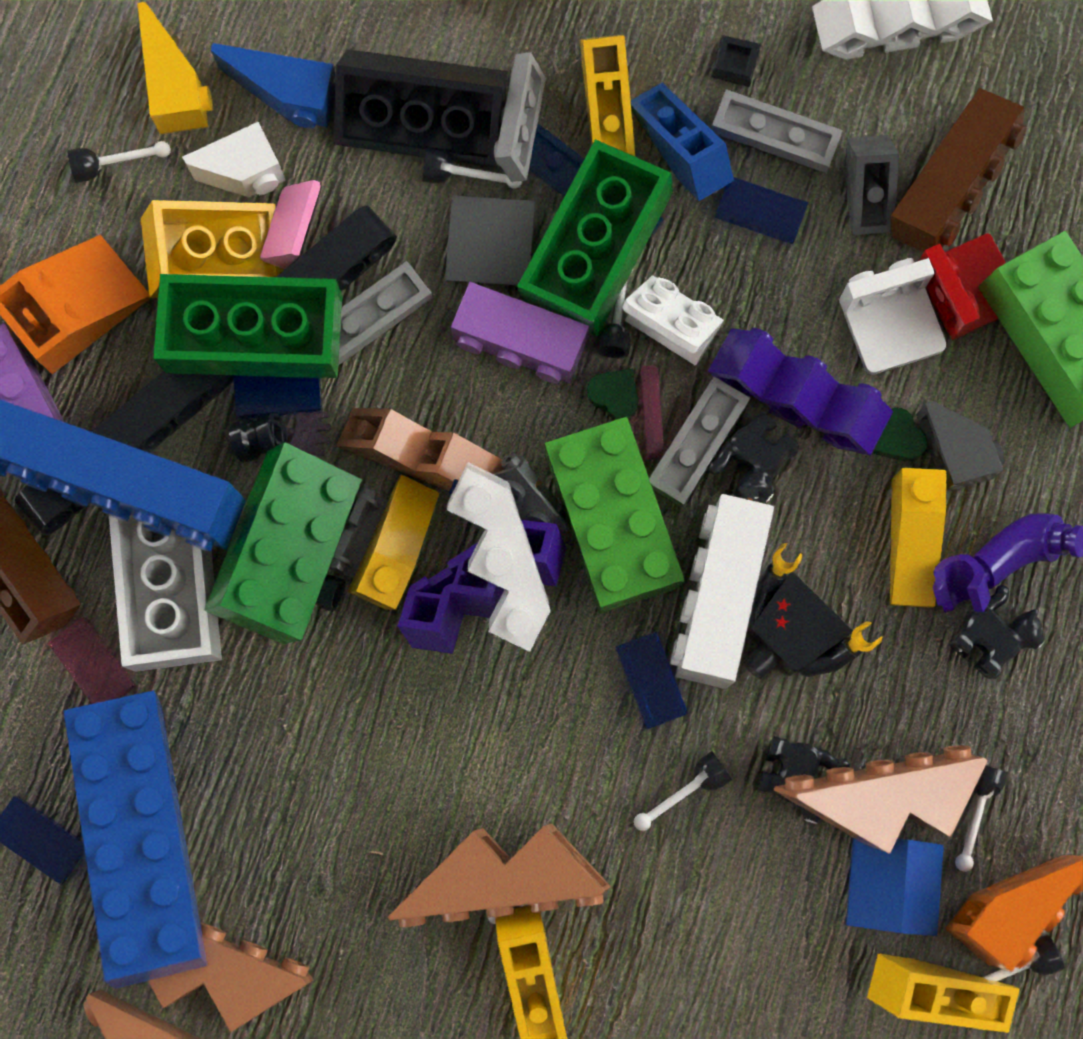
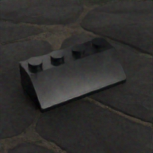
(418, 105)

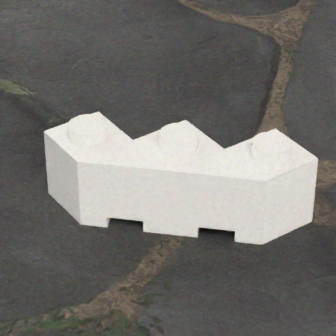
(853, 25)
(502, 555)

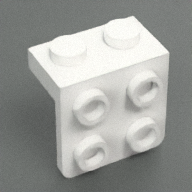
(892, 316)
(672, 318)

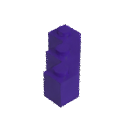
(802, 391)
(438, 604)

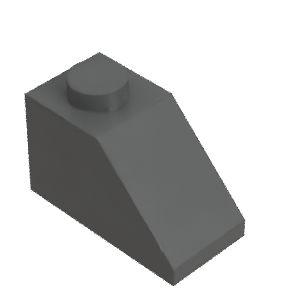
(871, 183)
(959, 447)

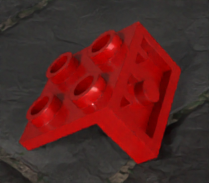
(956, 283)

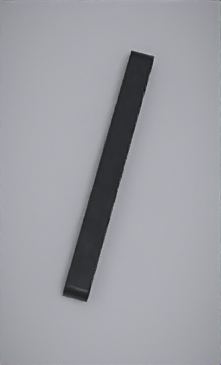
(176, 398)

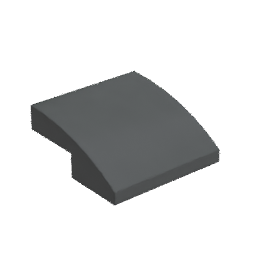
(489, 239)

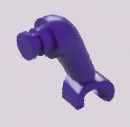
(1024, 541)

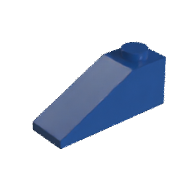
(290, 85)
(684, 141)

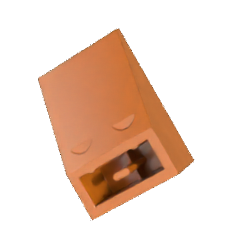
(70, 301)
(1012, 914)

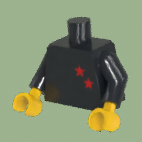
(798, 627)

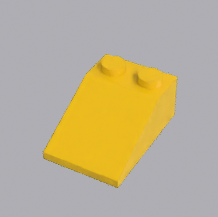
(205, 239)

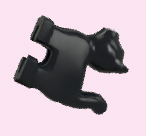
(758, 455)
(995, 638)
(795, 760)

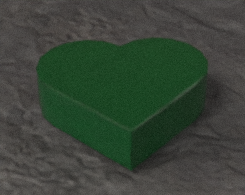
(615, 393)
(900, 438)

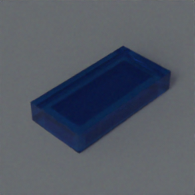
(761, 210)
(276, 394)
(651, 680)
(39, 839)

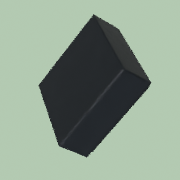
(735, 60)

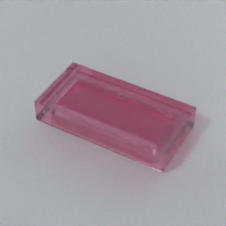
(651, 412)
(91, 662)

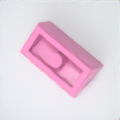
(290, 223)

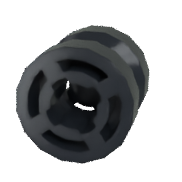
(254, 438)

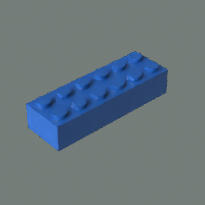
(117, 478)
(134, 840)

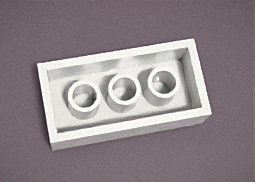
(724, 591)
(162, 598)

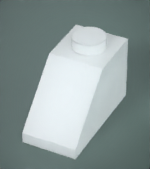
(238, 163)

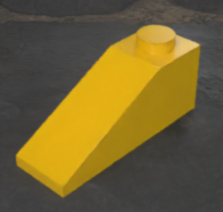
(173, 87)
(608, 91)
(916, 535)
(395, 545)
(530, 975)
(941, 994)

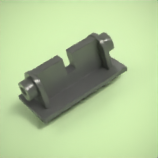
(531, 502)
(358, 531)

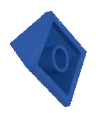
(896, 889)

